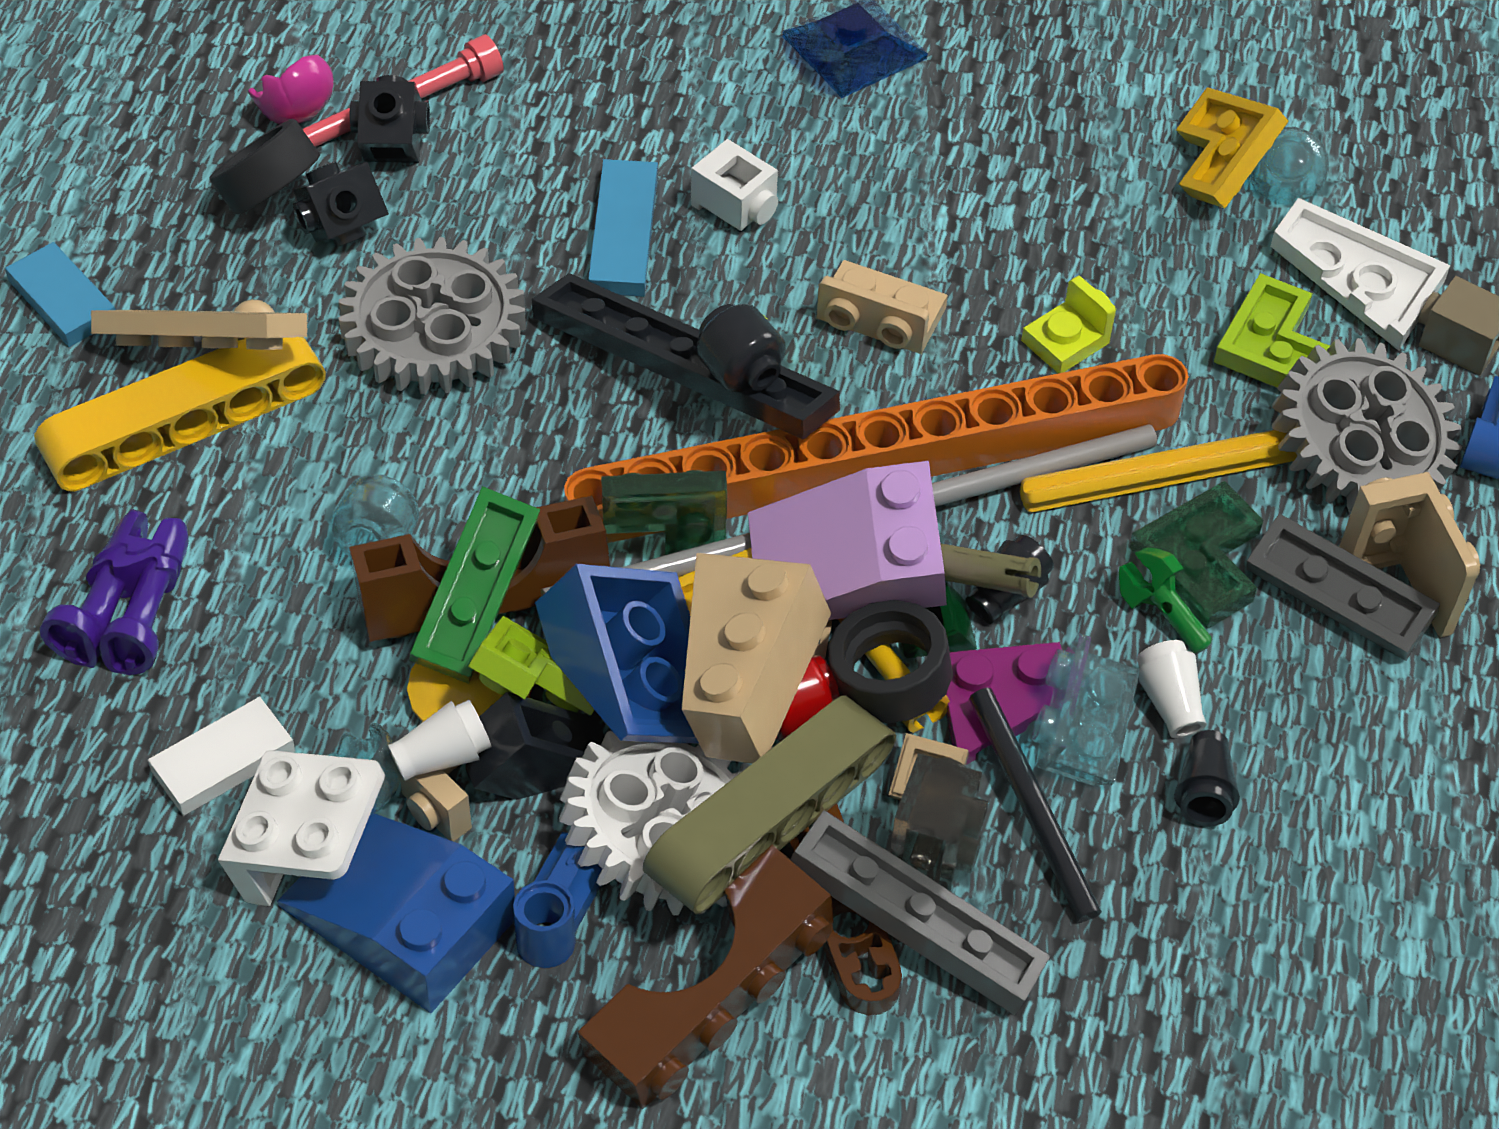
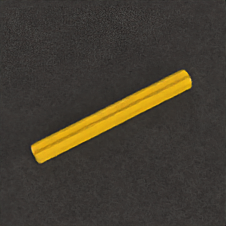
(1153, 470)

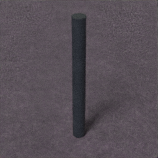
(1035, 805)

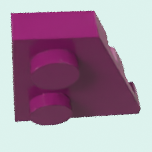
(1016, 679)

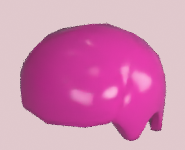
(298, 92)

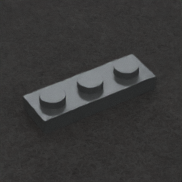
(1342, 586)

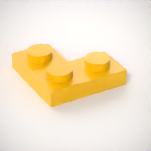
(1233, 139)

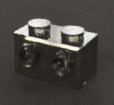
(940, 819)

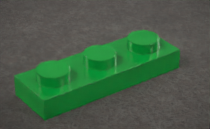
(474, 584)

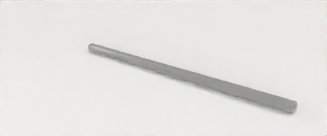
(953, 488)

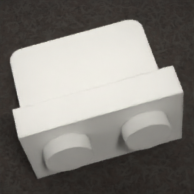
(299, 821)

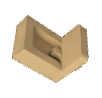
(438, 803)

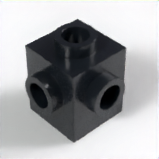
(389, 120)
(356, 201)

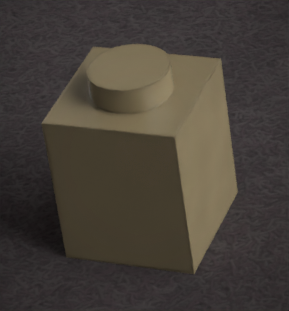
(1462, 325)

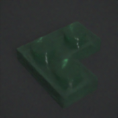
(683, 505)
(1199, 538)

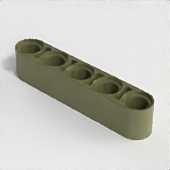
(768, 803)

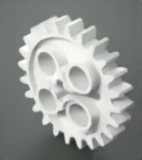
(626, 798)

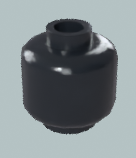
(740, 347)

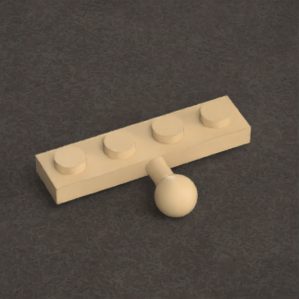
(218, 329)

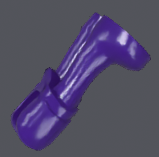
(123, 569)

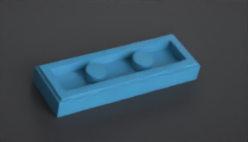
(624, 226)

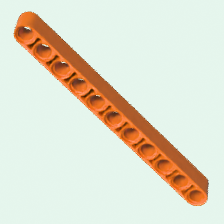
(947, 431)

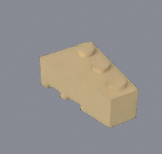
(748, 650)

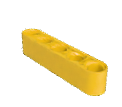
(174, 410)

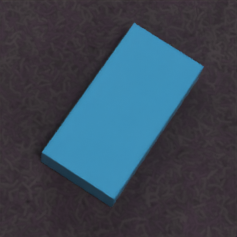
(58, 292)

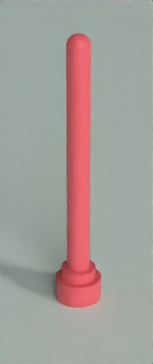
(477, 60)

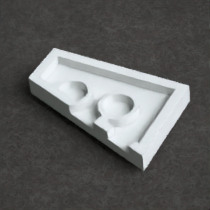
(1360, 268)

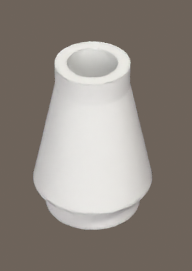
(1172, 684)
(442, 741)

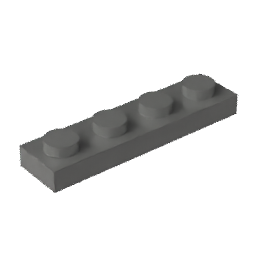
(920, 912)

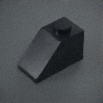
(530, 746)

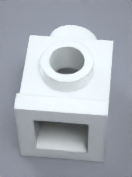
(735, 186)

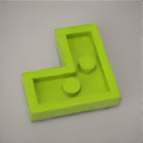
(1264, 334)
(517, 660)

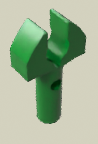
(1162, 595)

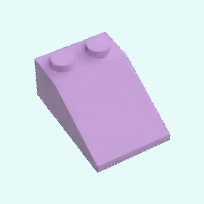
(862, 535)

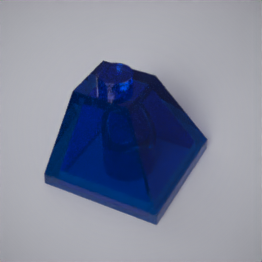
(854, 45)

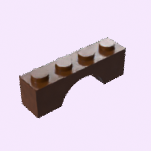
(401, 579)
(652, 1037)

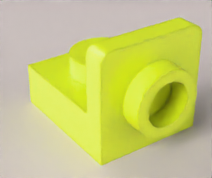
(1072, 328)

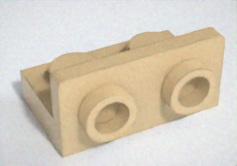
(880, 306)

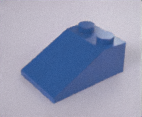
(623, 647)
(409, 908)

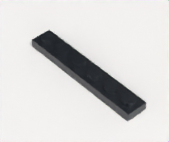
(670, 349)

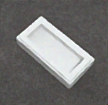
(219, 755)

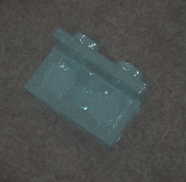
(1087, 715)

